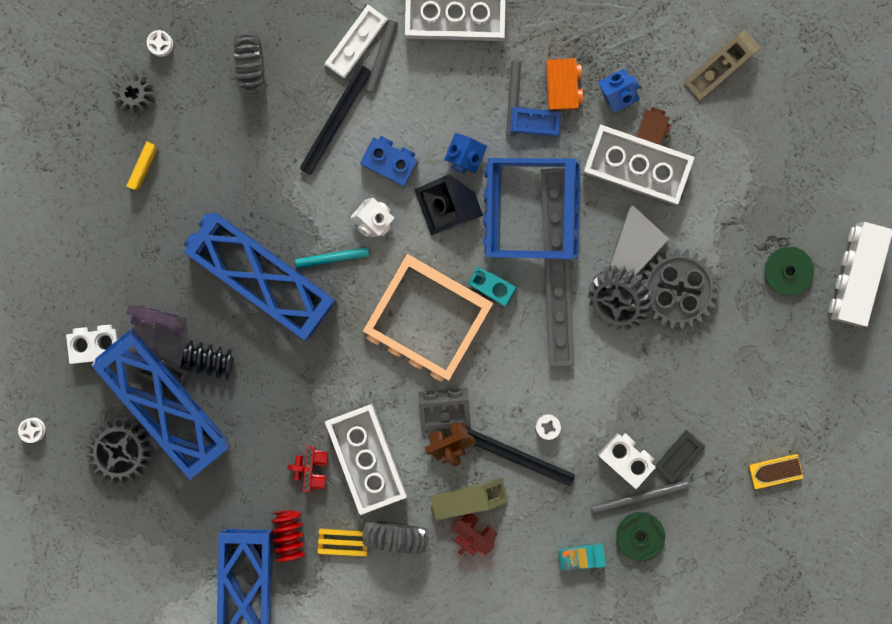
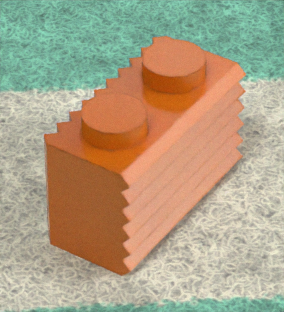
(563, 84)

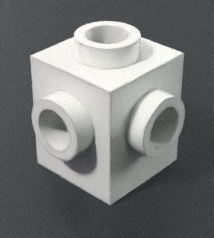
(372, 218)

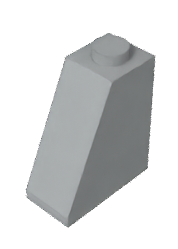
(637, 242)

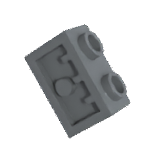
(444, 408)

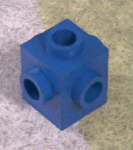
(619, 90)
(465, 153)

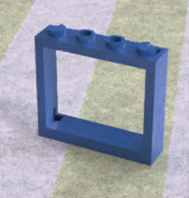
(492, 197)

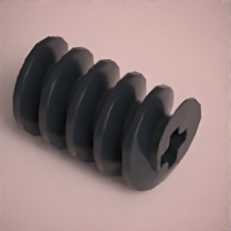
(208, 360)

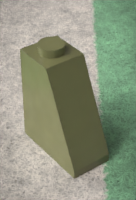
(468, 499)

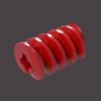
(288, 535)

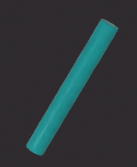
(332, 257)

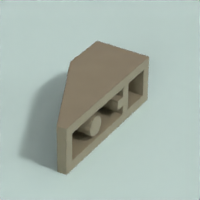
(722, 64)

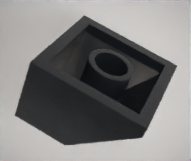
(447, 204)

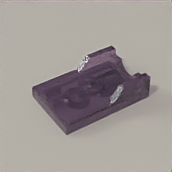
(153, 316)

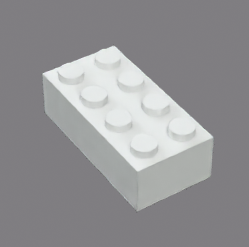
(455, 20)
(638, 165)
(861, 274)
(366, 459)

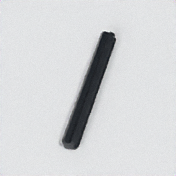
(335, 119)
(522, 458)

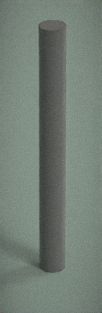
(639, 497)

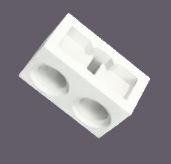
(93, 340)
(623, 464)

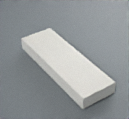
(356, 41)

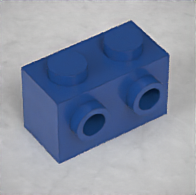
(389, 161)

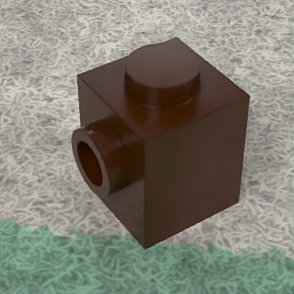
(654, 126)

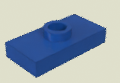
(535, 121)

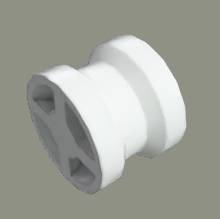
(155, 42)
(545, 425)
(26, 430)

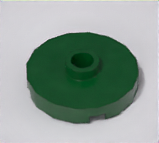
(777, 277)
(646, 548)

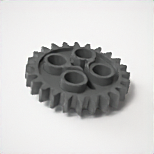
(683, 266)

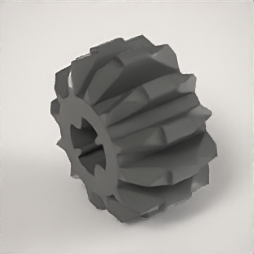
(139, 86)

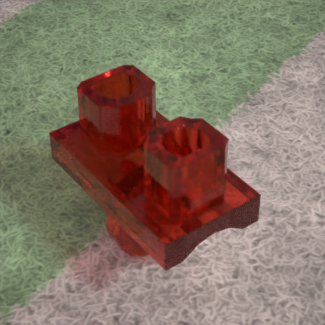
(481, 542)

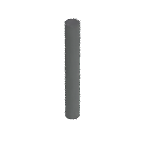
(381, 56)
(513, 92)

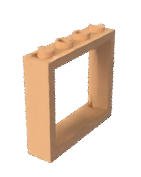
(398, 349)

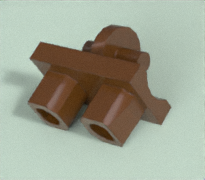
(452, 447)

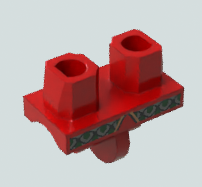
(311, 480)

